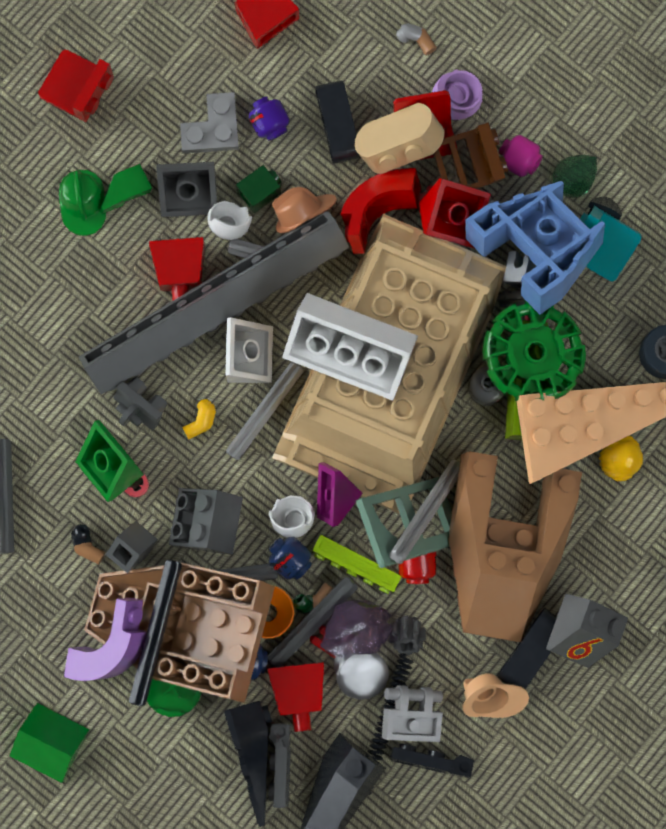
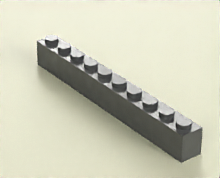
(213, 302)

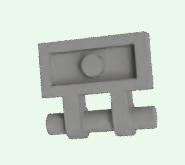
(412, 724)

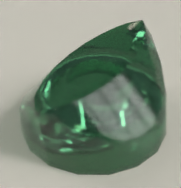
(576, 173)

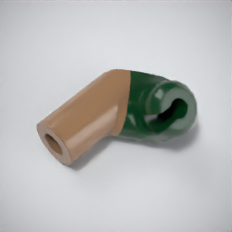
(306, 603)

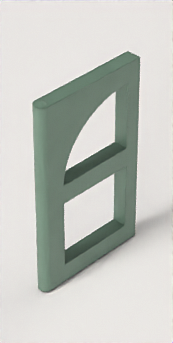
(383, 541)

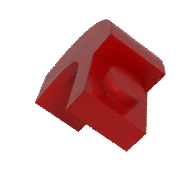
(374, 198)

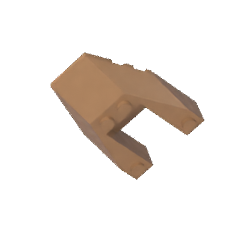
(504, 563)

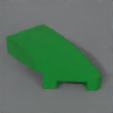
(125, 187)

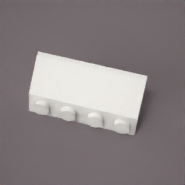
(349, 346)

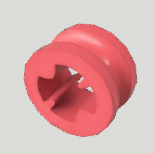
(130, 491)

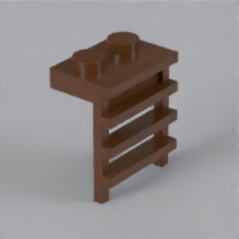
(482, 150)

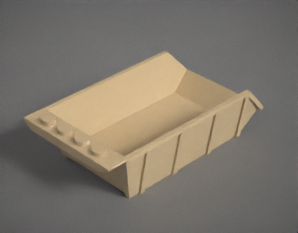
(428, 291)

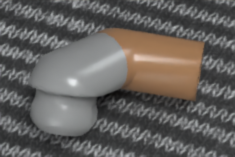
(418, 34)

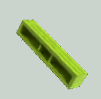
(356, 564)

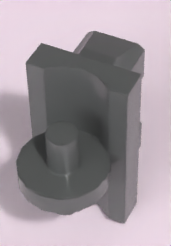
(136, 408)

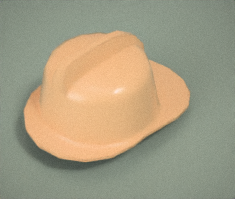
(492, 698)

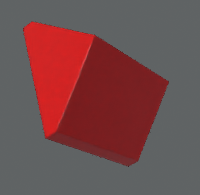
(448, 207)

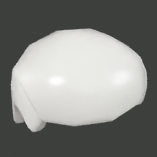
(229, 220)
(292, 516)

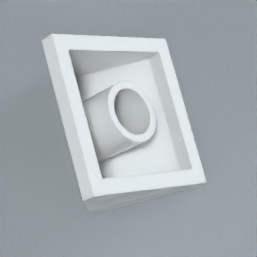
(248, 352)

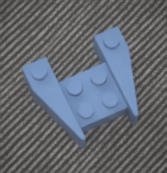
(546, 233)

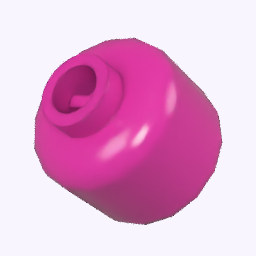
(521, 155)

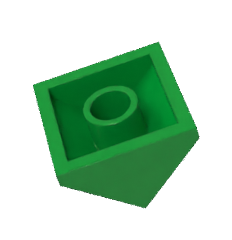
(107, 463)
(48, 742)

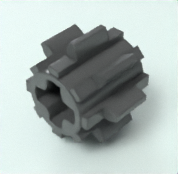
(407, 635)

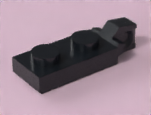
(434, 761)

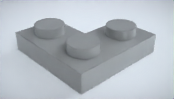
(218, 132)

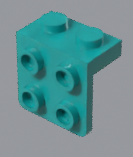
(617, 245)

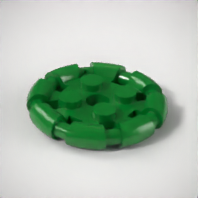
(517, 356)

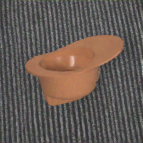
(299, 206)

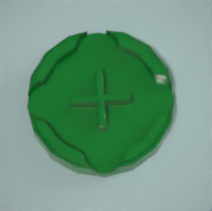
(172, 699)

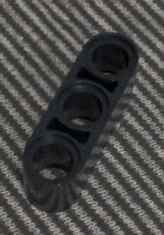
(337, 121)
(530, 652)

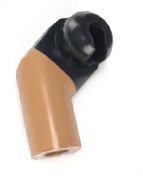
(83, 545)

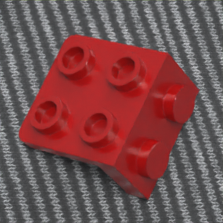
(76, 84)
(440, 105)

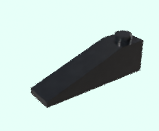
(250, 739)
(341, 785)

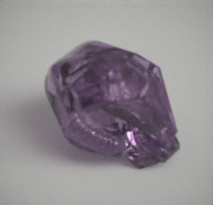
(352, 616)

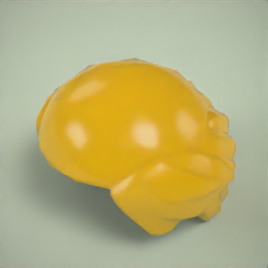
(621, 459)

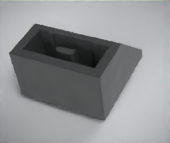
(206, 520)

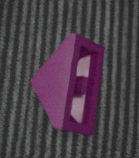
(335, 494)

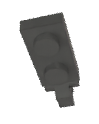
(280, 764)

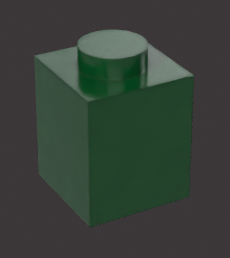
(259, 188)

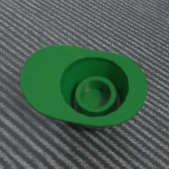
(80, 202)

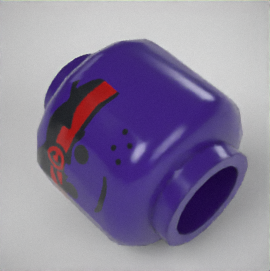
(269, 118)

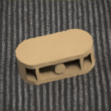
(399, 138)

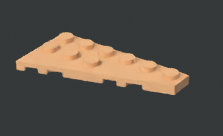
(583, 423)

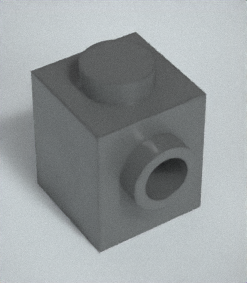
(131, 547)

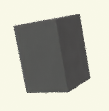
(186, 188)

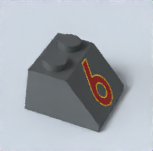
(585, 630)

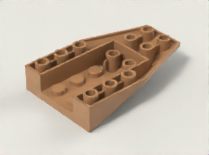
(209, 630)

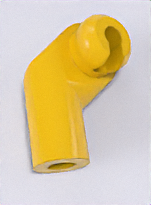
(204, 419)

